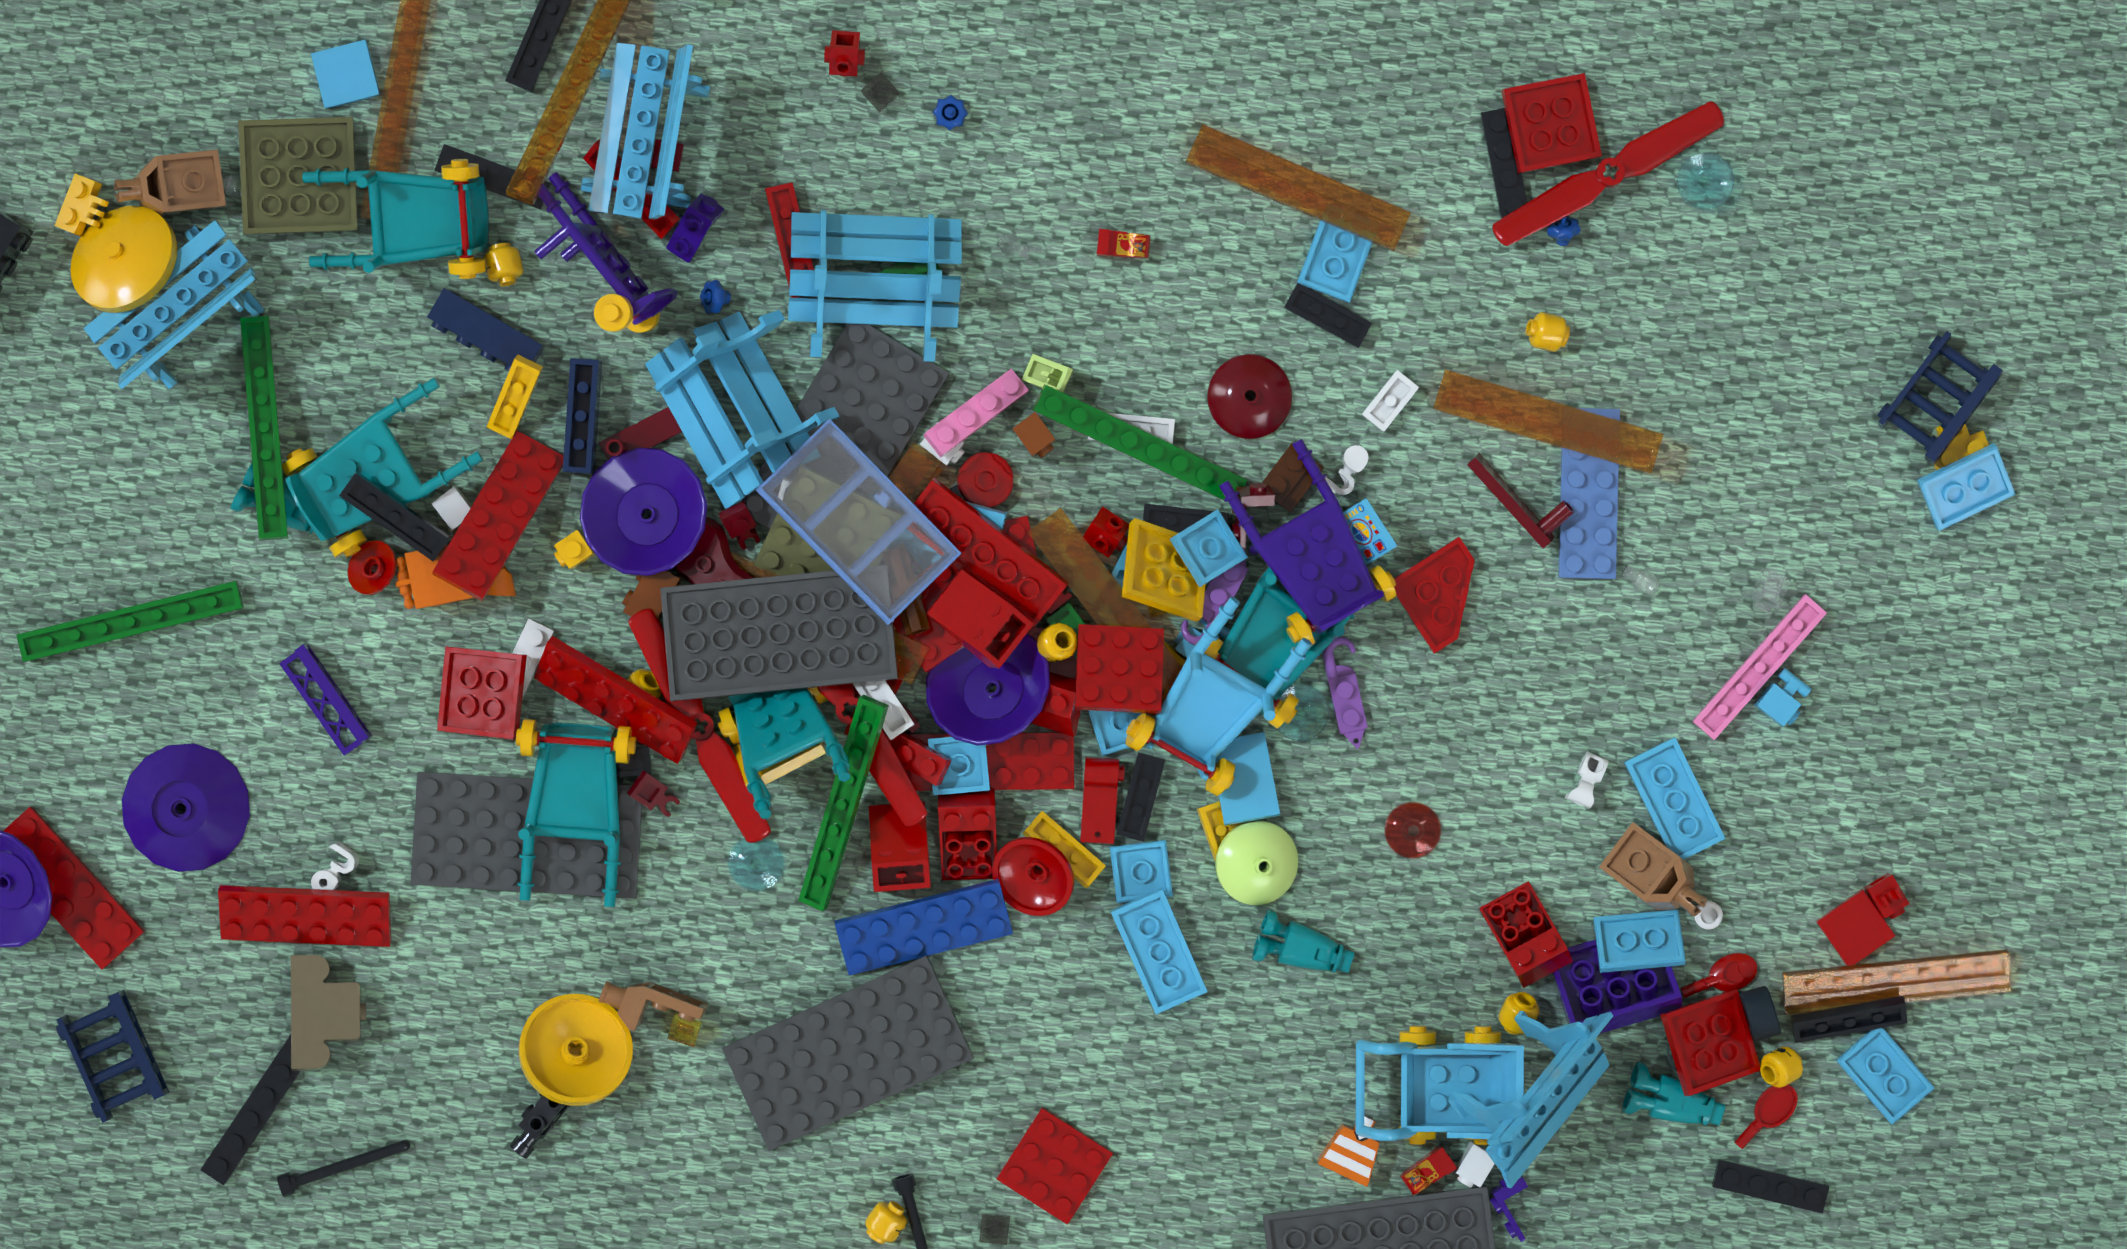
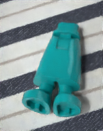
(246, 498)
(1301, 947)
(1669, 1100)

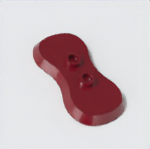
(711, 559)

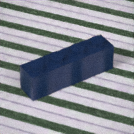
(482, 330)
(582, 416)

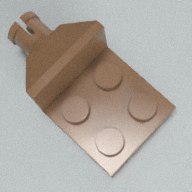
(176, 183)
(1653, 872)
(635, 999)

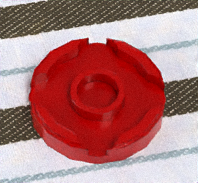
(985, 479)

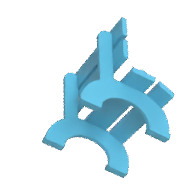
(641, 132)
(919, 249)
(174, 304)
(765, 436)
(1561, 1076)

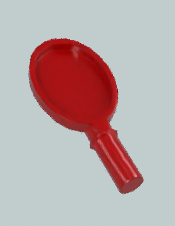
(1726, 974)
(1771, 1110)

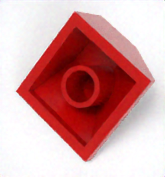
(1059, 707)

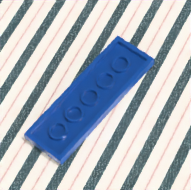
(923, 927)

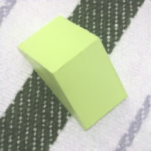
(1043, 371)

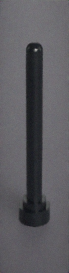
(290, 1182)
(905, 1187)

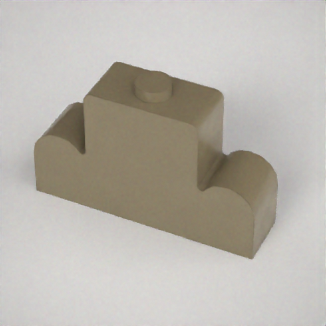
(320, 1012)

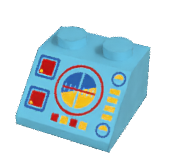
(1368, 531)

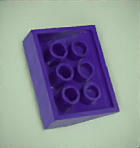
(1627, 994)

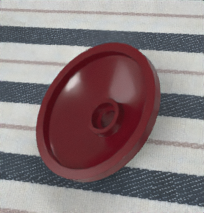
(1244, 417)

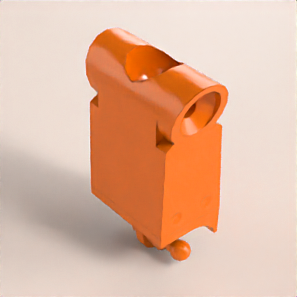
(433, 591)

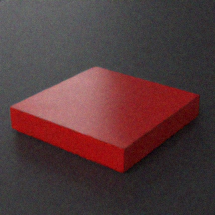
(1855, 928)

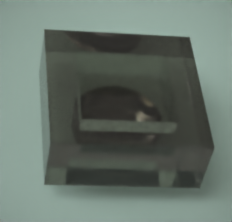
(880, 92)
(994, 1228)

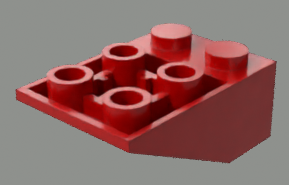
(979, 619)
(967, 835)
(897, 851)
(1526, 934)

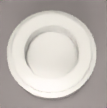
(1710, 915)

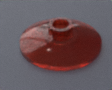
(1397, 830)

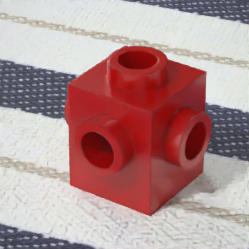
(844, 53)
(1107, 532)

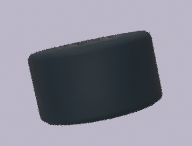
(1760, 1013)

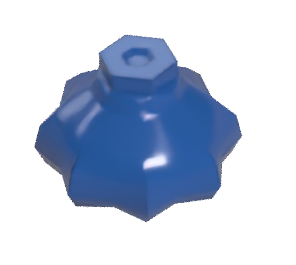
(950, 112)
(1564, 230)
(714, 297)

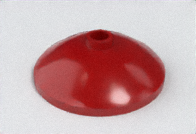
(1025, 885)

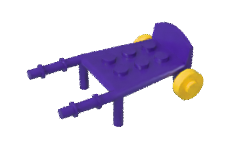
(632, 304)
(1316, 559)

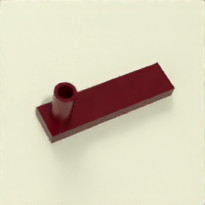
(643, 434)
(1541, 529)

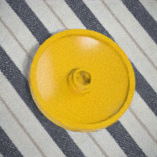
(124, 259)
(575, 1049)

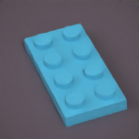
(1674, 799)
(1158, 951)

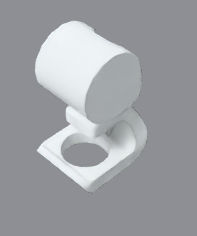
(1354, 461)
(1591, 771)
(330, 878)

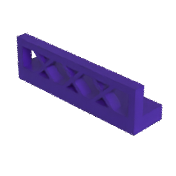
(333, 694)

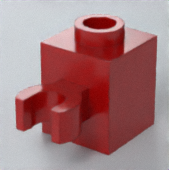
(1887, 896)

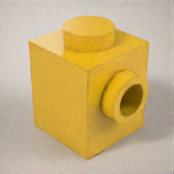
(573, 550)

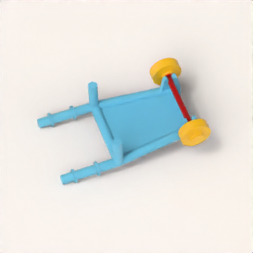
(1210, 708)

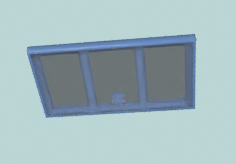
(858, 521)

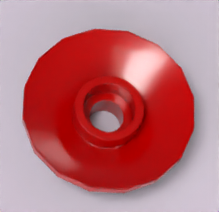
(363, 567)

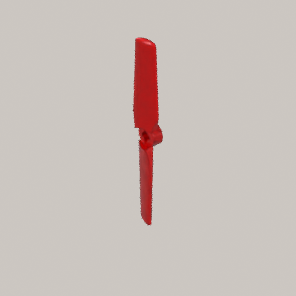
(1633, 160)
(713, 752)
(885, 766)

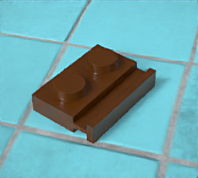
(1289, 479)

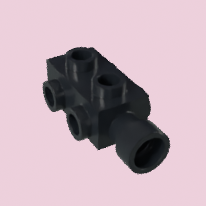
(535, 1124)

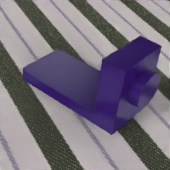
(694, 226)
(1502, 1193)

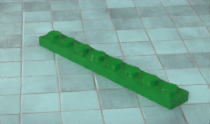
(264, 428)
(1134, 442)
(130, 621)
(843, 804)

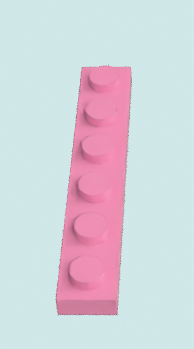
(1759, 667)

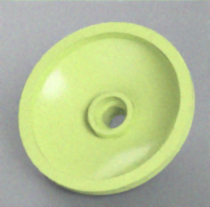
(1240, 859)

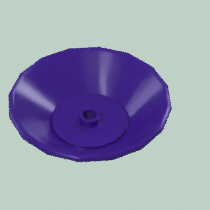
(622, 493)
(967, 711)
(213, 801)
(23, 893)

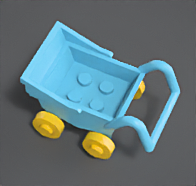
(1430, 1075)

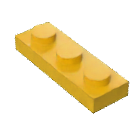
(514, 396)
(1082, 861)

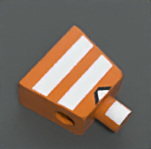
(1351, 1154)

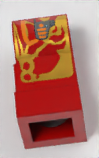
(1123, 244)
(1428, 1170)

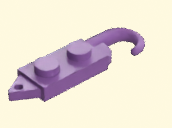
(1217, 595)
(1345, 694)

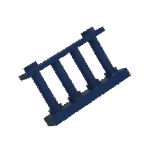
(1950, 423)
(140, 1059)

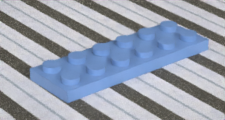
(1589, 534)

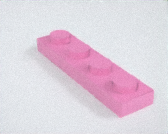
(975, 413)

